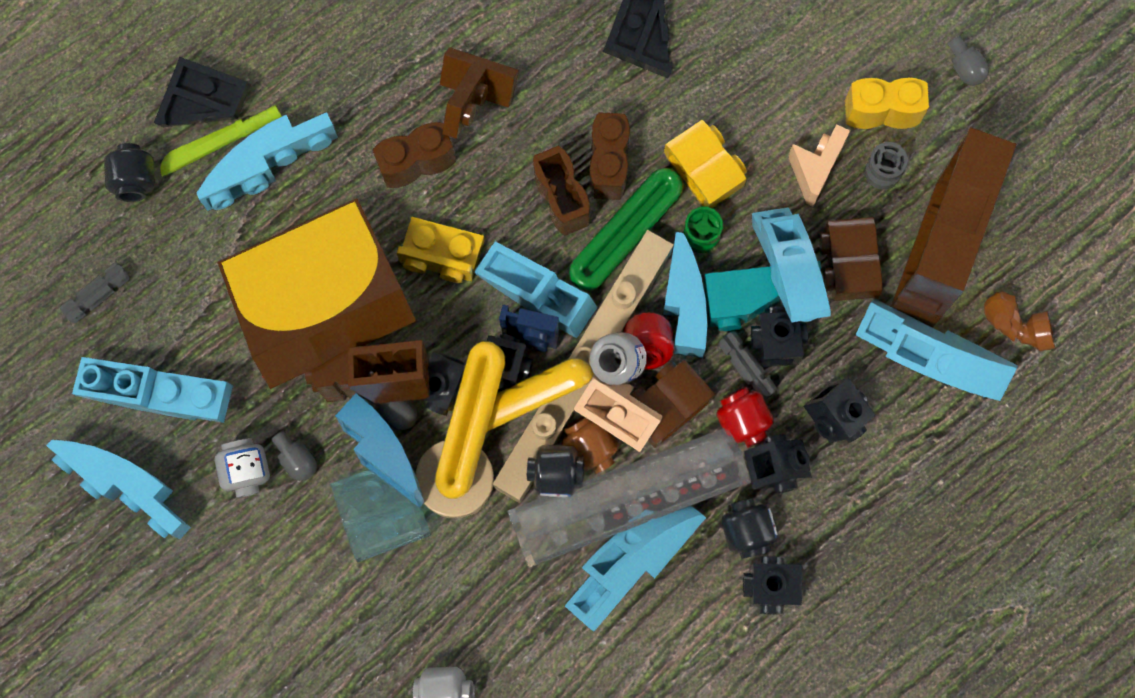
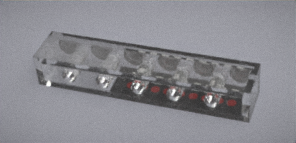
(629, 496)

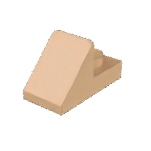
(814, 168)
(618, 412)

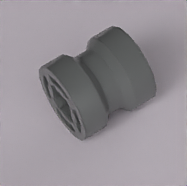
(885, 173)

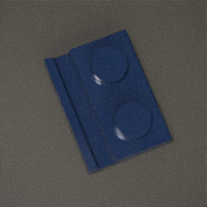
(534, 328)

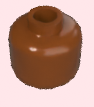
(592, 443)

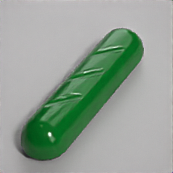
(625, 229)

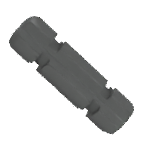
(94, 293)
(747, 365)

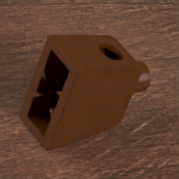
(396, 371)

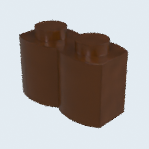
(609, 156)
(407, 157)
(565, 195)
(852, 259)
(676, 397)

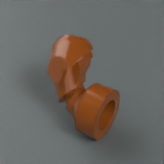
(1004, 315)

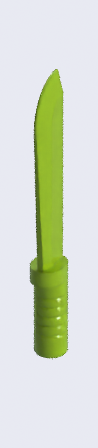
(205, 145)

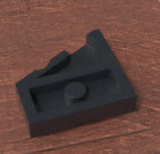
(641, 36)
(200, 96)

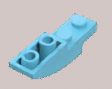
(250, 162)
(792, 264)
(936, 354)
(152, 390)
(111, 475)
(626, 558)

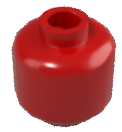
(655, 335)
(745, 416)

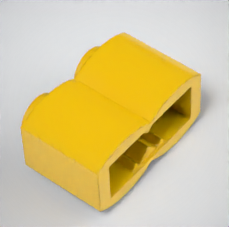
(894, 104)
(705, 164)

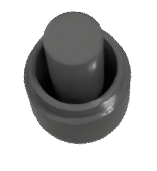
(968, 62)
(399, 415)
(295, 457)

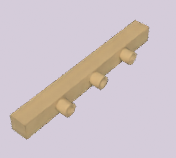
(616, 310)

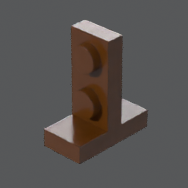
(473, 82)

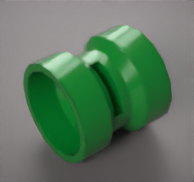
(703, 221)

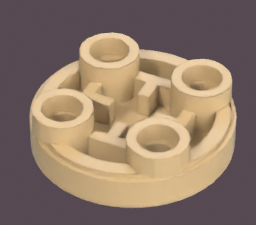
(454, 508)

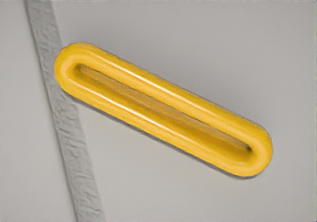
(539, 390)
(470, 420)

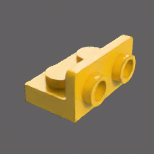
(440, 250)

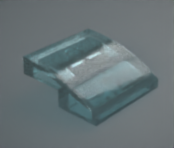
(377, 515)

